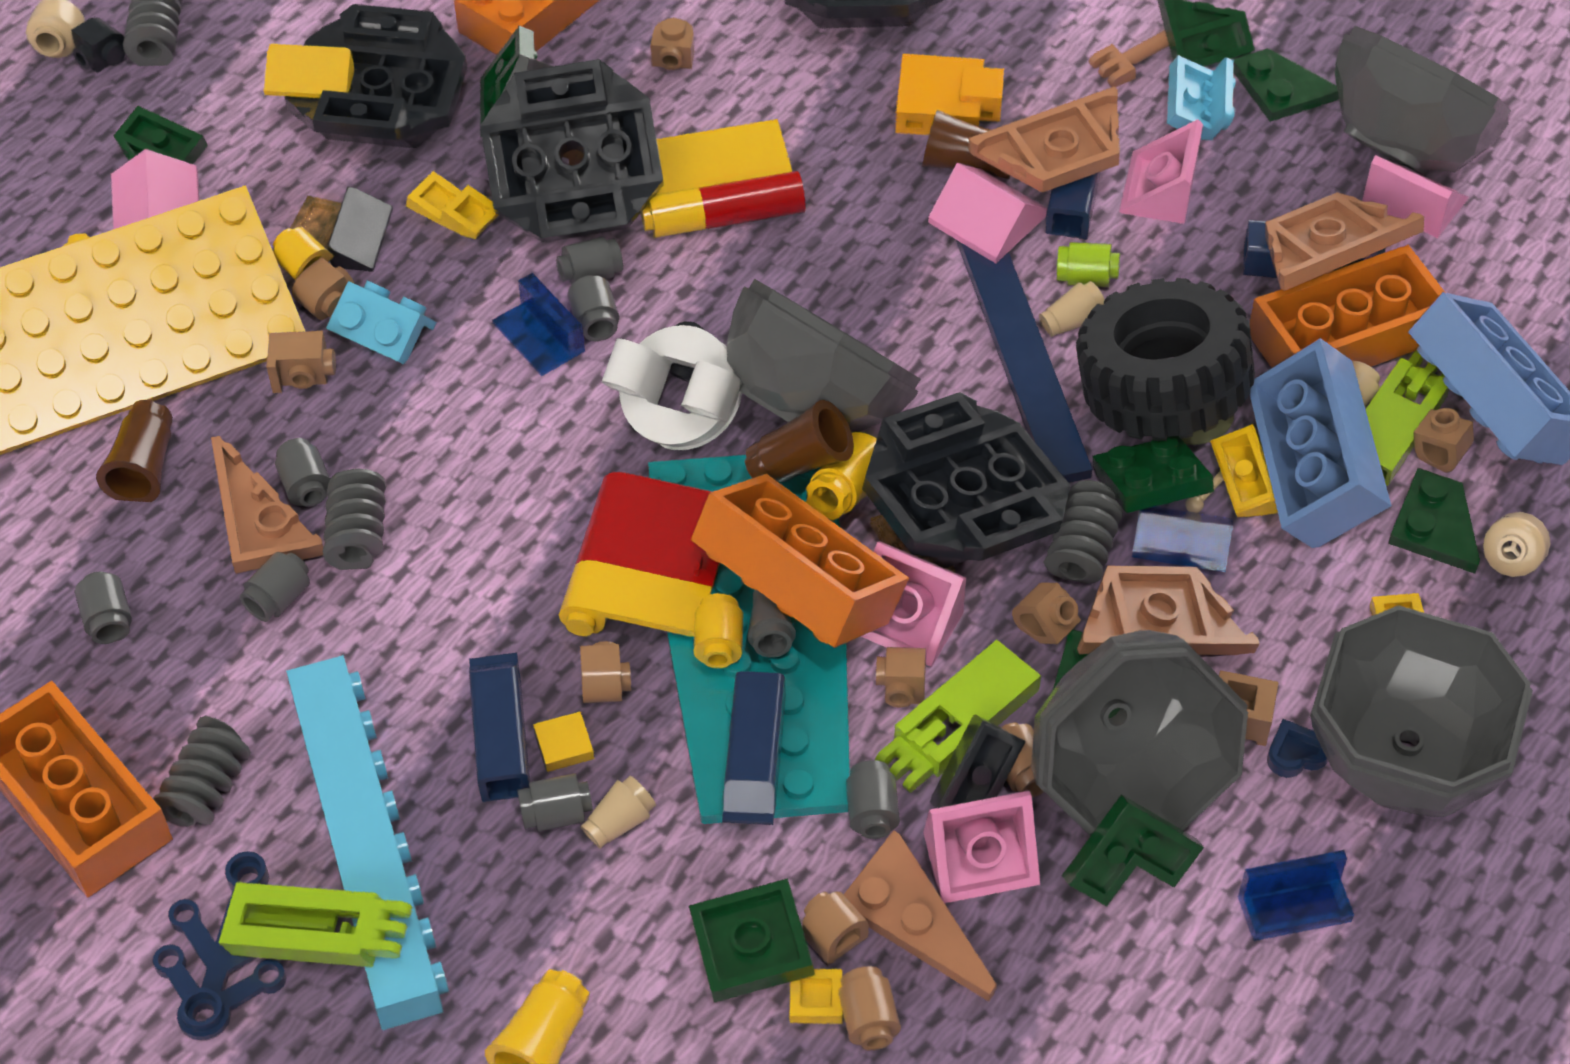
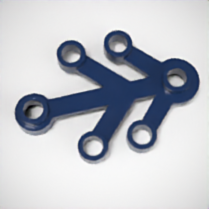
(216, 960)

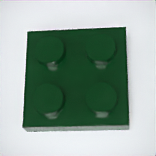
(1152, 473)
(751, 940)

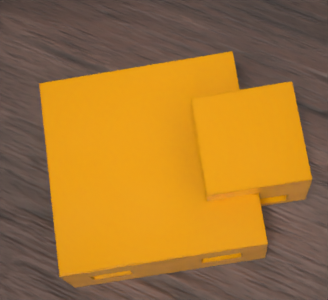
(947, 84)

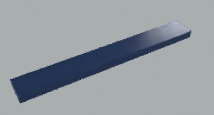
(1027, 363)

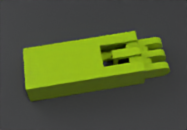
(1396, 417)
(987, 686)
(302, 923)

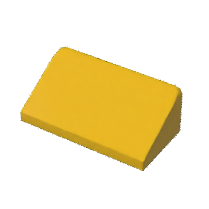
(307, 70)
(1245, 472)

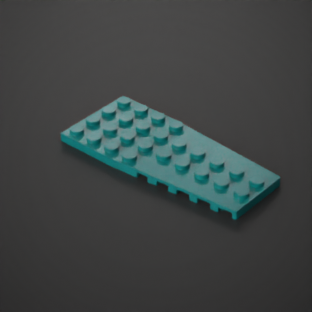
(815, 673)

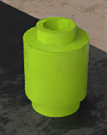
(1087, 263)

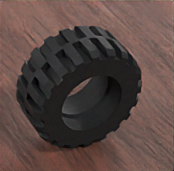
(1173, 395)

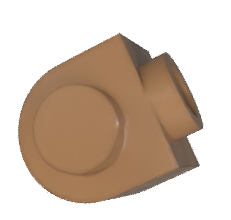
(673, 38)
(320, 288)
(1443, 439)
(1046, 613)
(603, 673)
(902, 675)
(833, 925)

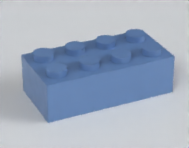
(1498, 377)
(1318, 445)

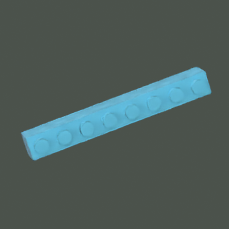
(362, 832)

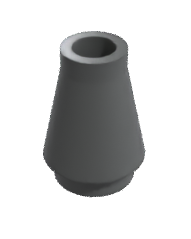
(769, 628)

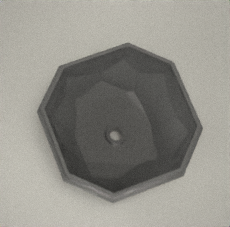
(1413, 105)
(797, 358)
(1424, 684)
(1166, 747)

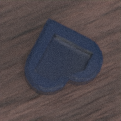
(1295, 750)

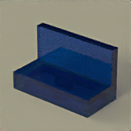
(541, 327)
(1183, 538)
(1295, 896)

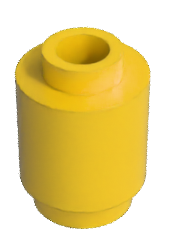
(718, 631)

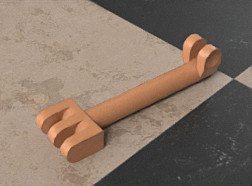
(1119, 65)

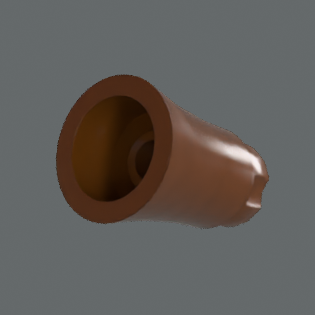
(950, 145)
(803, 444)
(138, 454)

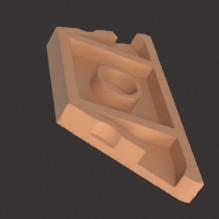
(1056, 143)
(1332, 235)
(1166, 602)

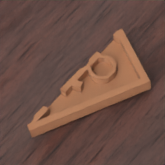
(255, 516)
(909, 912)

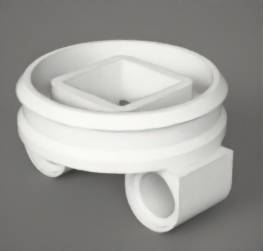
(642, 370)

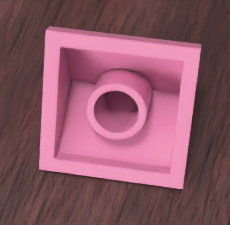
(1163, 175)
(151, 186)
(1411, 192)
(984, 212)
(927, 606)
(983, 847)

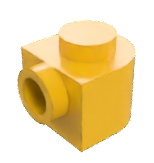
(297, 250)

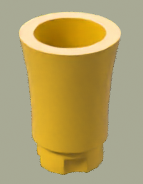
(839, 486)
(542, 1023)

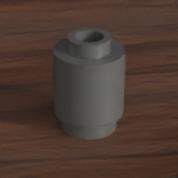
(590, 258)
(594, 307)
(302, 472)
(275, 586)
(103, 607)
(872, 799)
(554, 802)

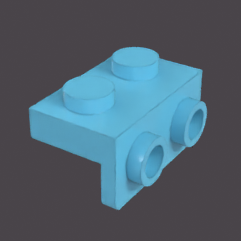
(1201, 95)
(378, 322)

